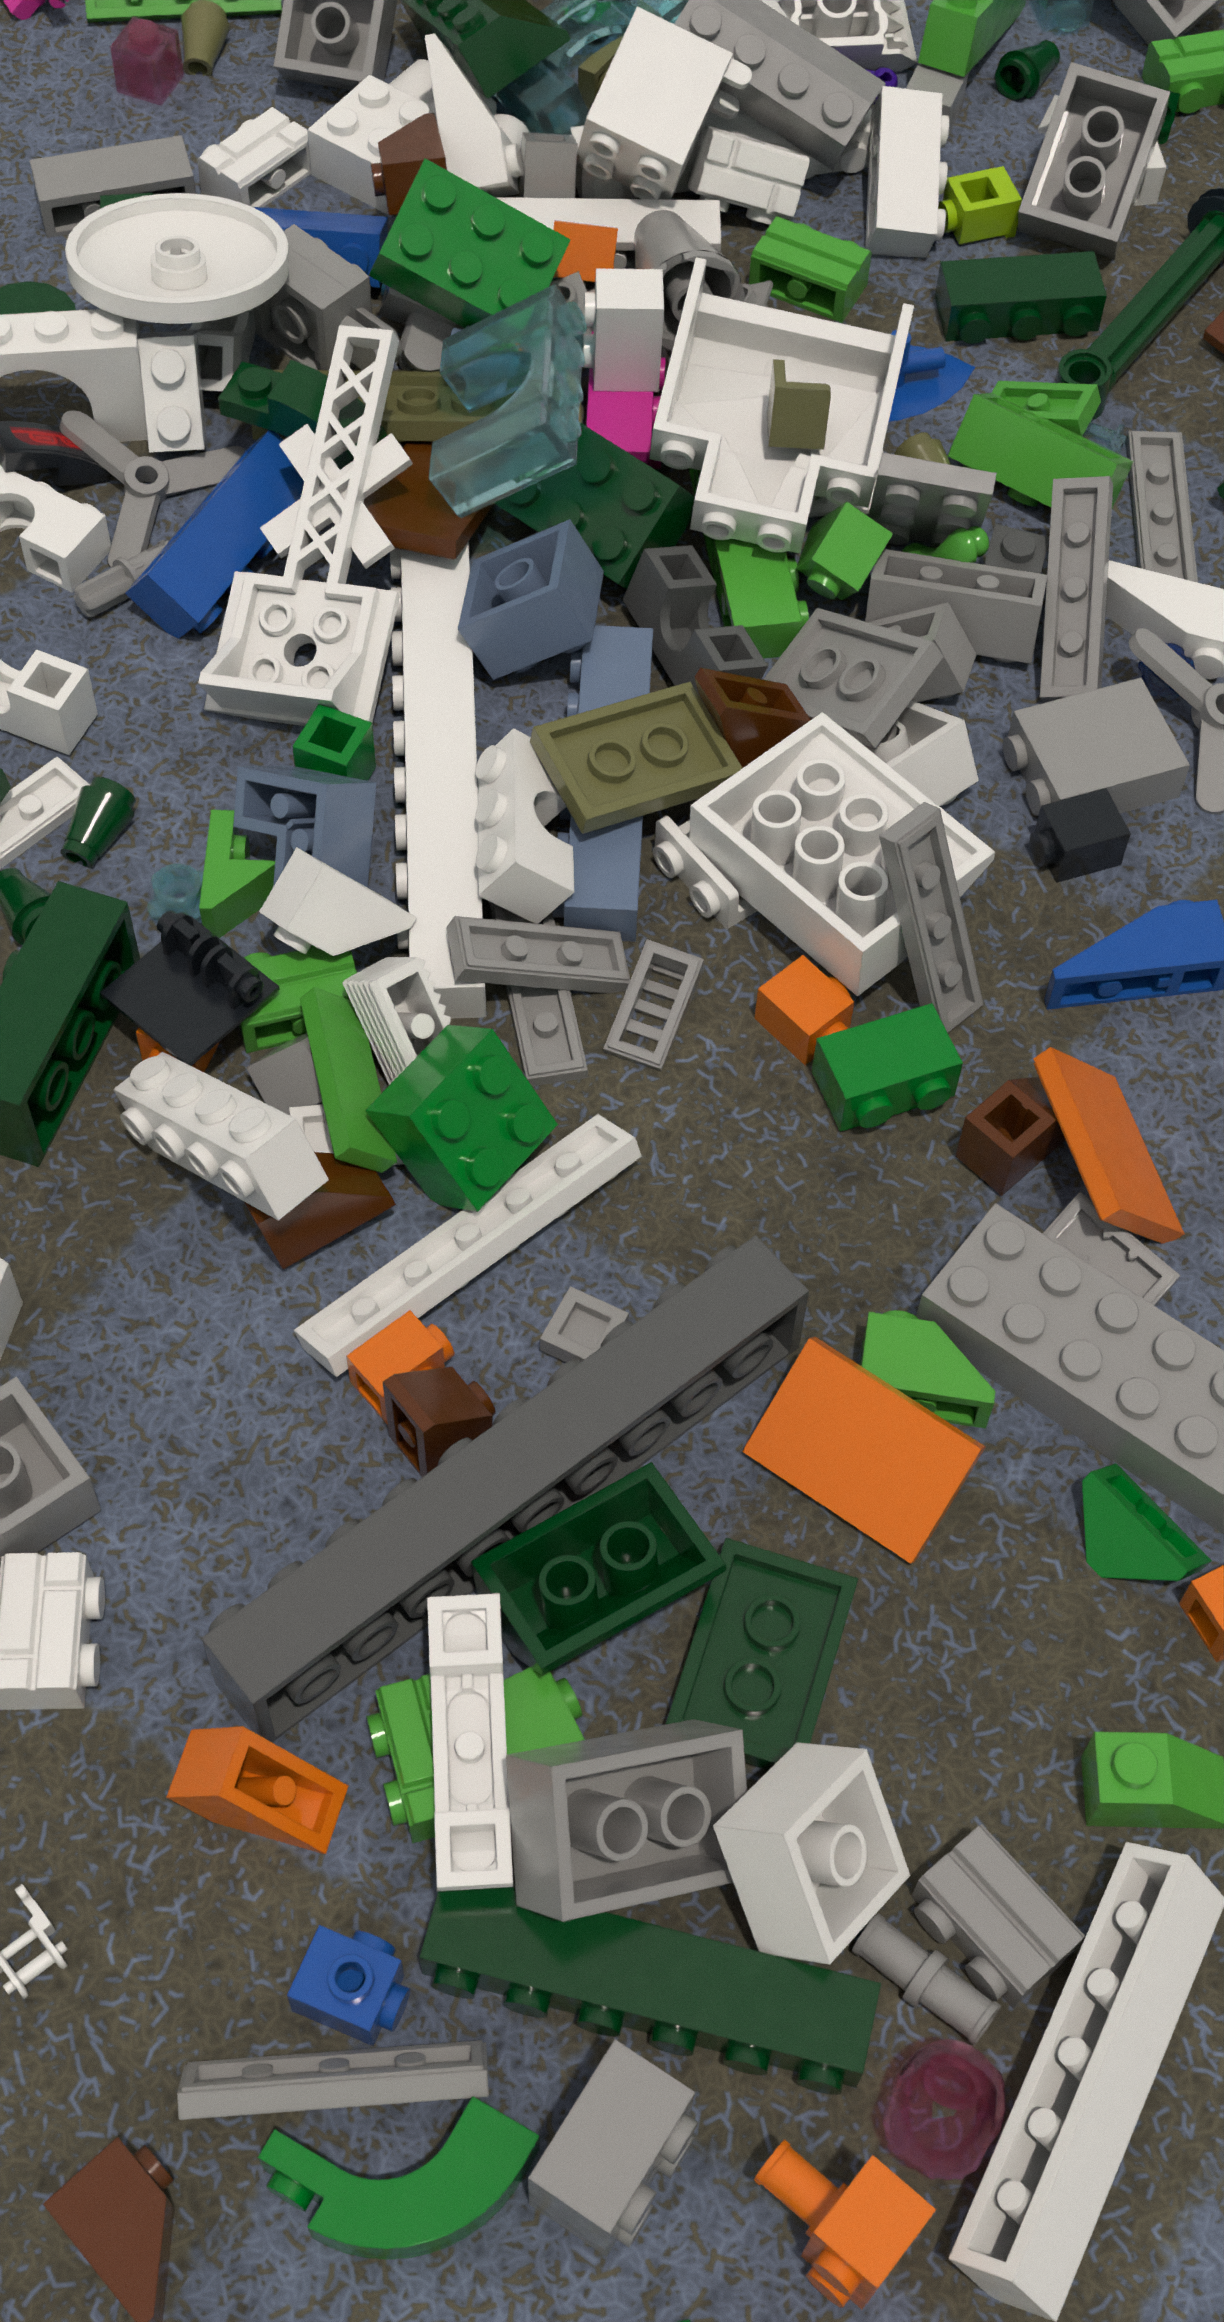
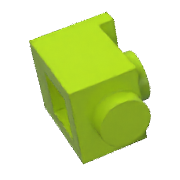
(981, 205)

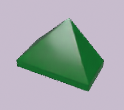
(1131, 1534)

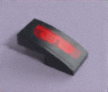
(43, 446)

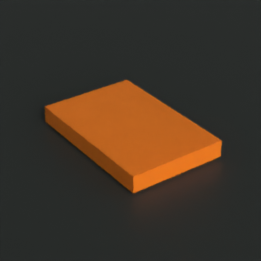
(1107, 1147)
(863, 1449)

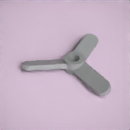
(141, 499)
(1206, 712)

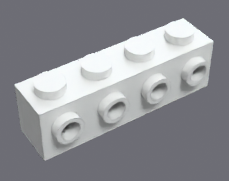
(220, 1134)

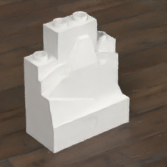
(718, 405)

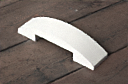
(469, 1743)

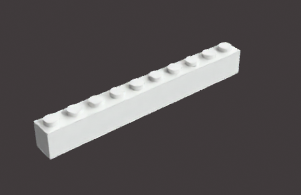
(438, 769)

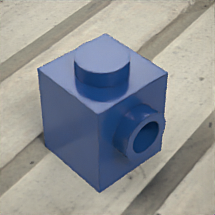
(350, 1984)

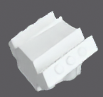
(862, 30)

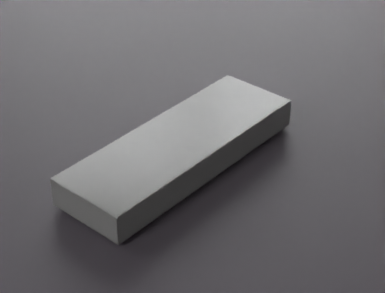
(537, 955)

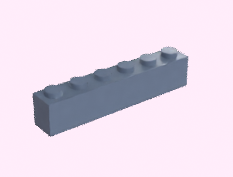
(607, 859)

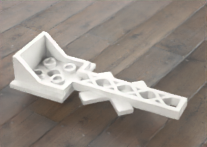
(278, 614)

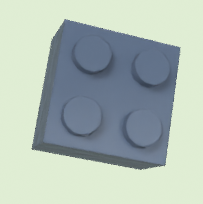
(531, 600)

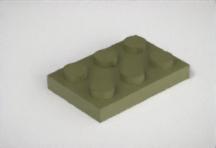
(634, 756)

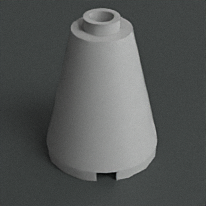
(671, 244)

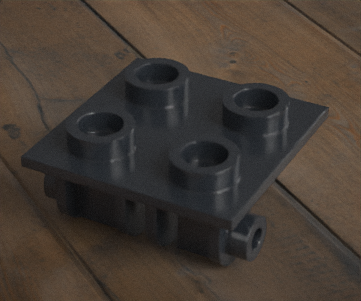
(189, 989)

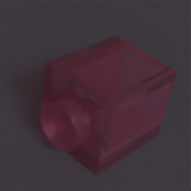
(147, 61)

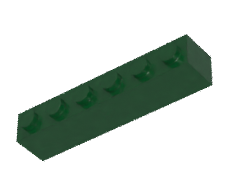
(656, 1983)

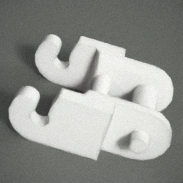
(40, 1928)

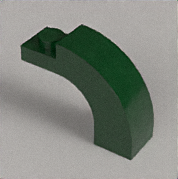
(284, 401)

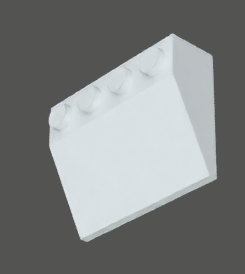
(807, 851)

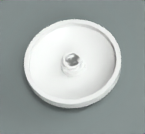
(177, 258)

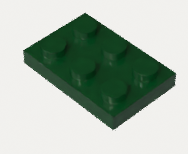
(764, 1649)

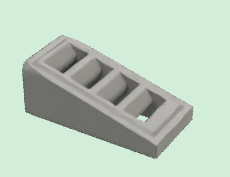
(669, 963)

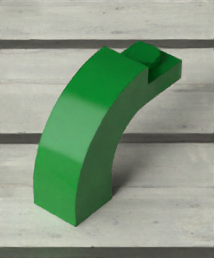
(415, 2211)

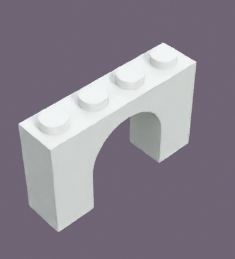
(89, 349)

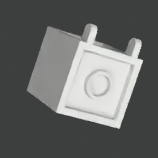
(657, 105)

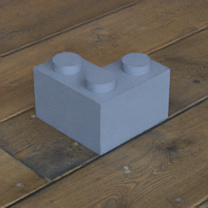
(310, 811)

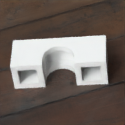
(60, 536)
(47, 701)
(516, 856)

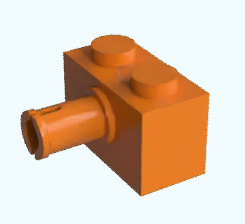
(854, 2228)

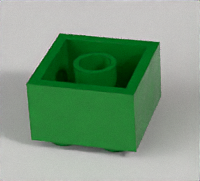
(462, 1117)

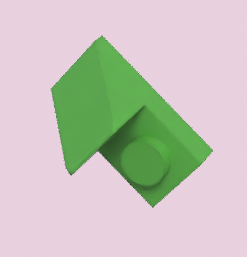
(231, 881)

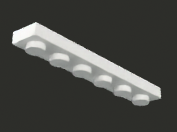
(470, 1241)

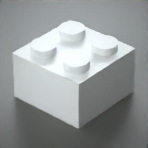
(348, 136)
(812, 1852)

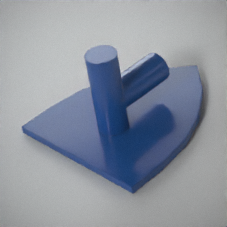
(926, 380)

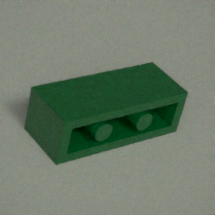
(1020, 296)

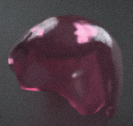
(957, 2079)

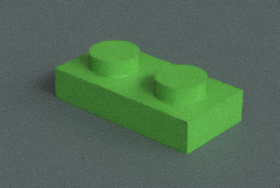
(1060, 403)

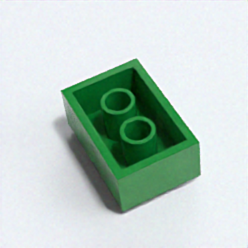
(465, 249)

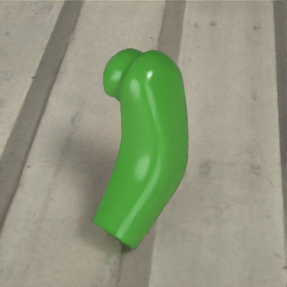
(960, 545)

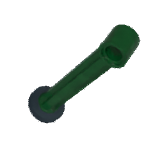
(1153, 303)

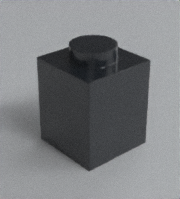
(1079, 836)

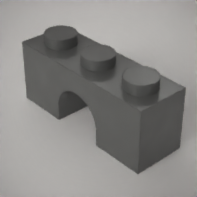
(673, 598)

